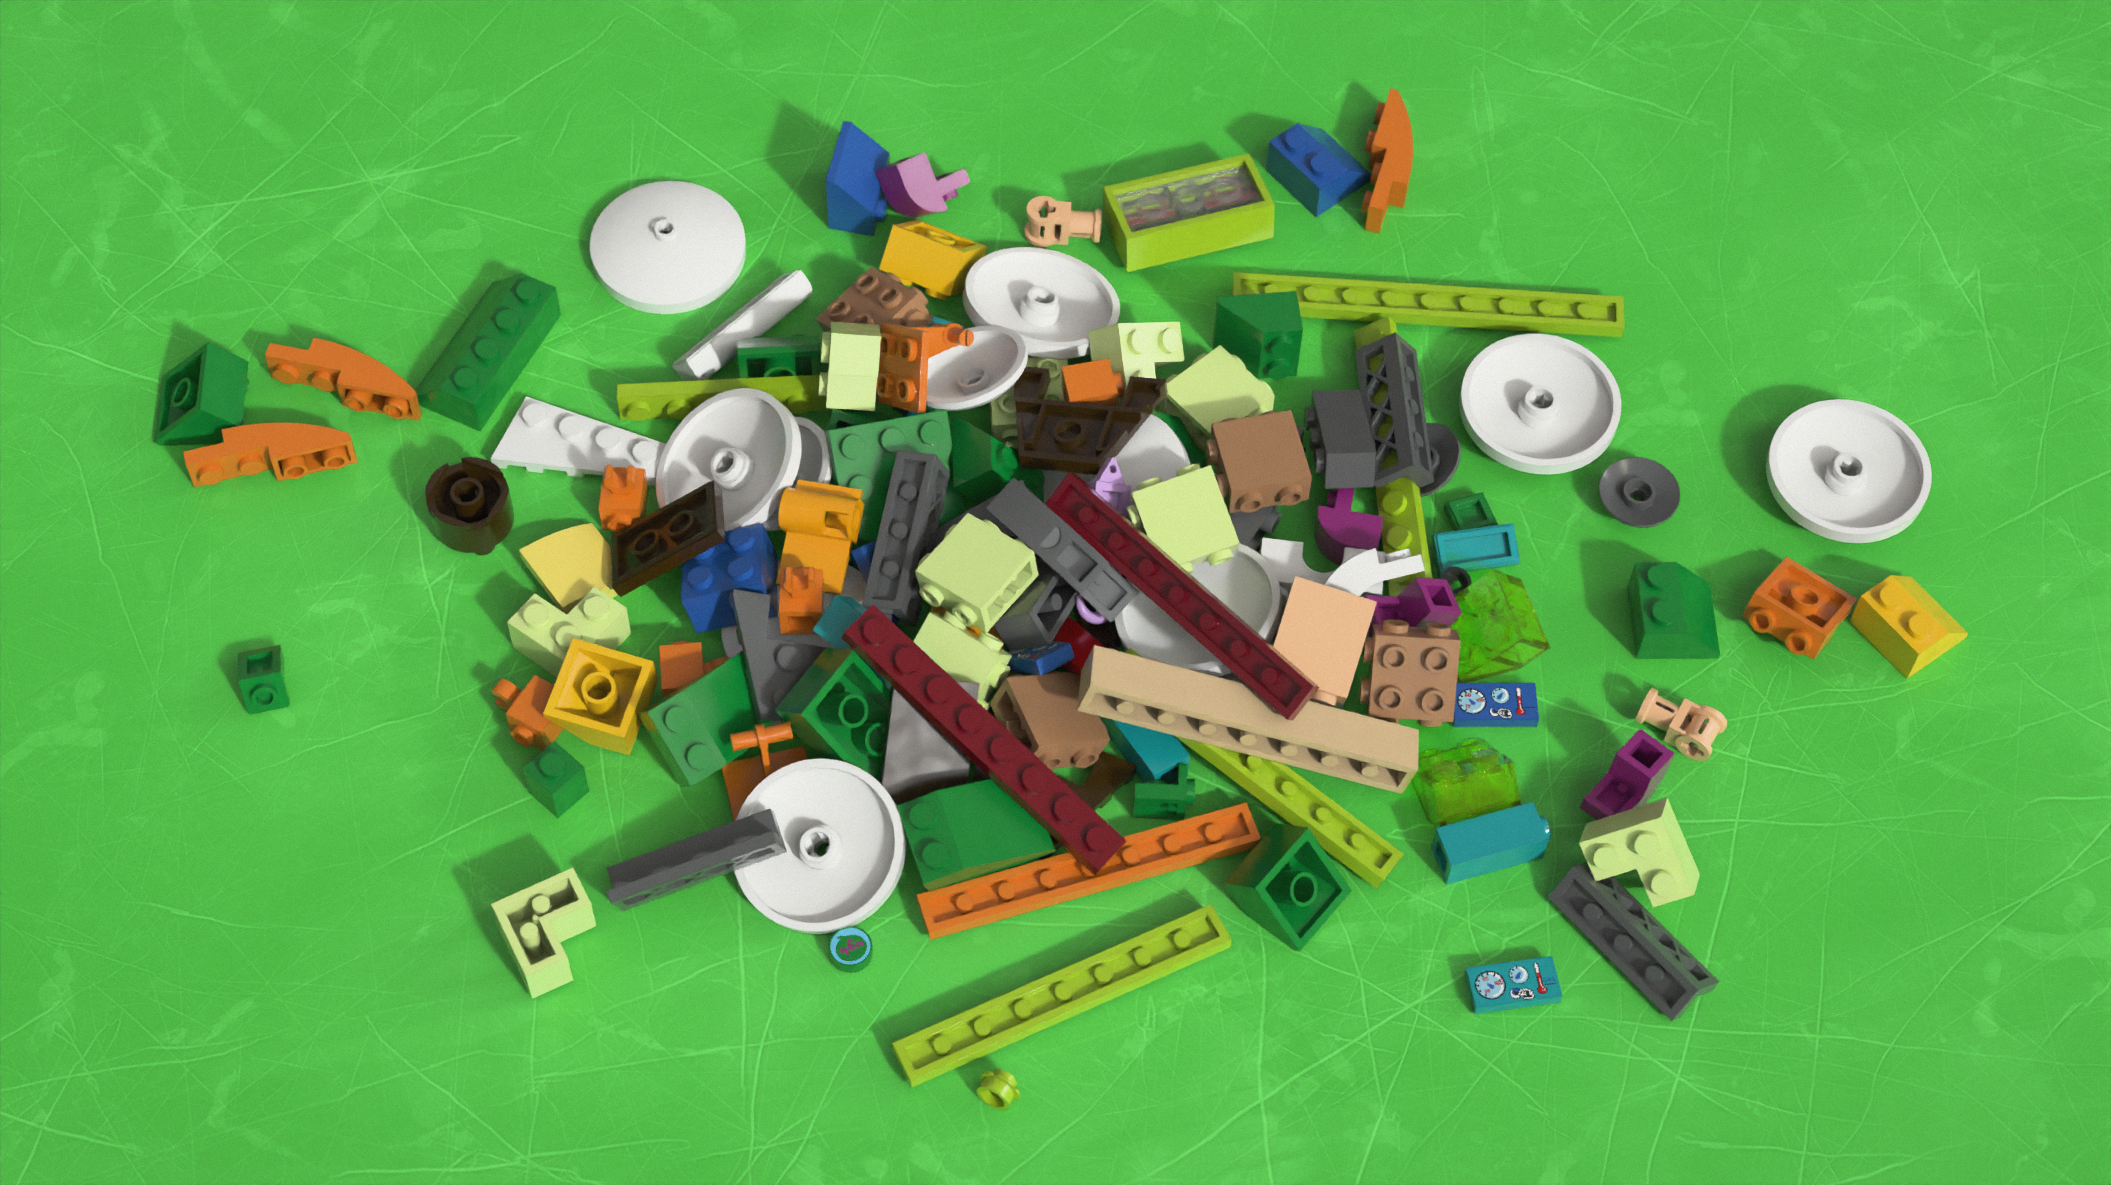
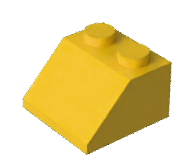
(930, 257)
(1905, 624)
(601, 695)

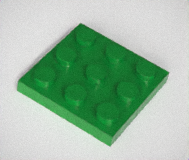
(866, 456)

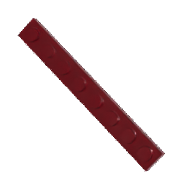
(1182, 597)
(983, 739)

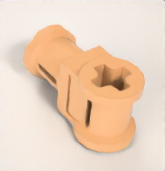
(1060, 222)
(1683, 724)

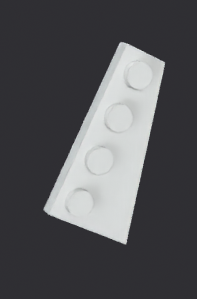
(565, 441)

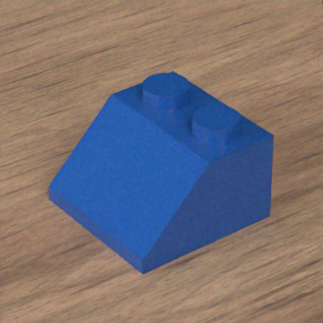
(1314, 167)
(852, 185)

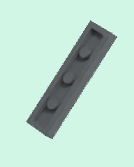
(1406, 408)
(906, 534)
(695, 860)
(1633, 940)

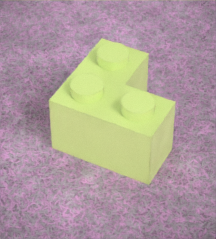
(1137, 348)
(852, 365)
(546, 632)
(1645, 841)
(537, 922)

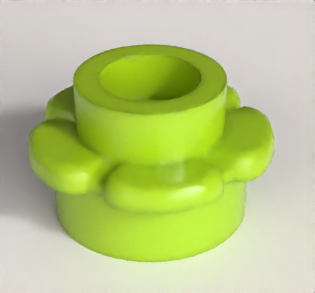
(998, 1089)

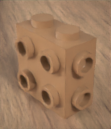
(878, 300)
(1259, 461)
(1411, 672)
(1046, 719)

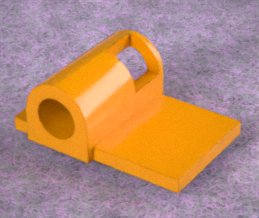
(817, 542)

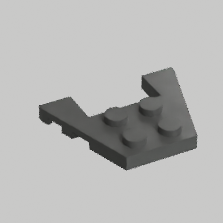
(771, 663)

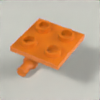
(905, 361)
(747, 773)

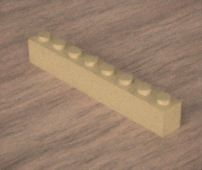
(1240, 720)

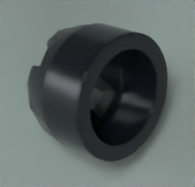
(1456, 574)

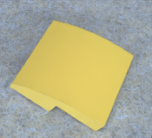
(570, 564)

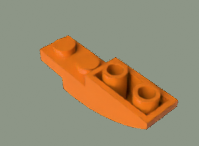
(1389, 159)
(358, 378)
(285, 447)

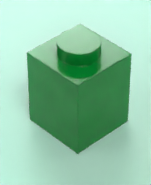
(556, 779)

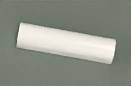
(748, 322)

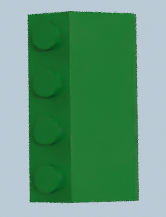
(490, 350)

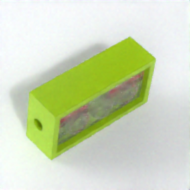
(1188, 212)

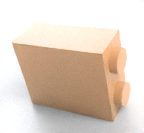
(1324, 636)

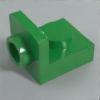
(263, 679)
(1162, 800)

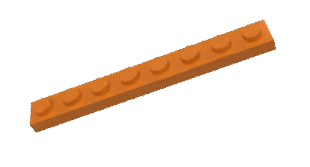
(1066, 878)

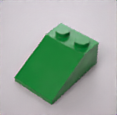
(840, 710)
(697, 721)
(970, 833)

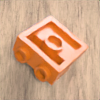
(1798, 608)

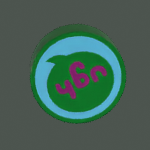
(850, 949)

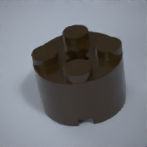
(470, 505)

